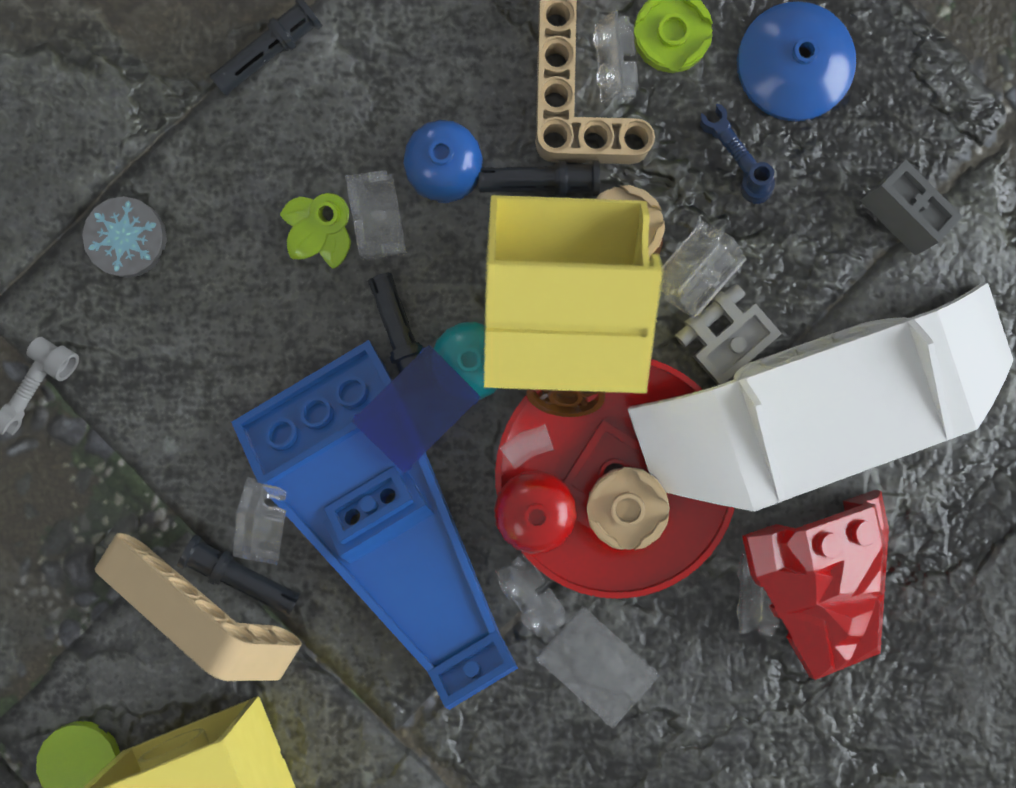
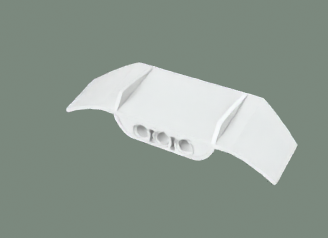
(830, 407)

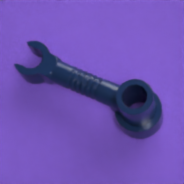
(751, 189)

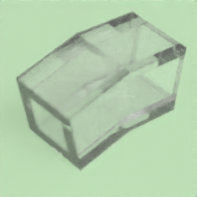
(527, 444)

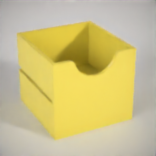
(570, 294)
(215, 752)

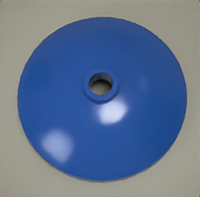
(782, 79)

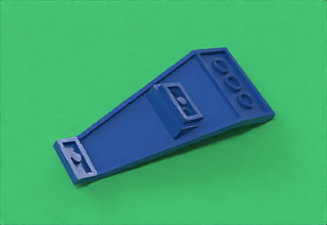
(399, 554)

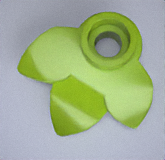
(315, 234)

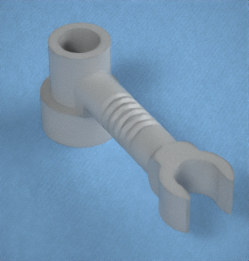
(48, 359)

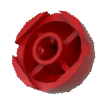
(535, 512)

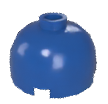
(443, 161)

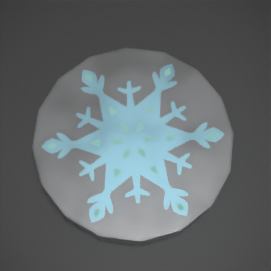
(124, 237)

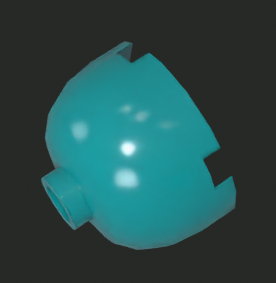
(464, 351)

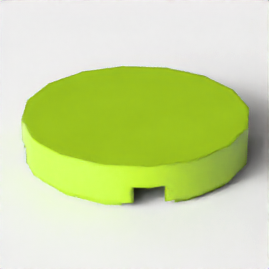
(673, 34)
(74, 755)

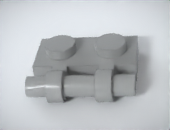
(737, 343)

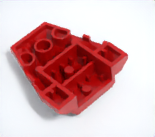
(827, 582)

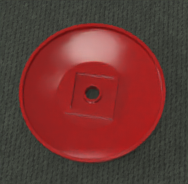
(579, 457)

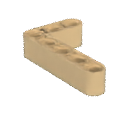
(561, 119)
(191, 619)

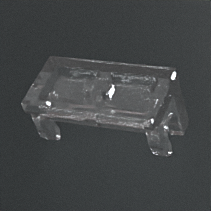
(376, 215)
(700, 268)
(258, 525)

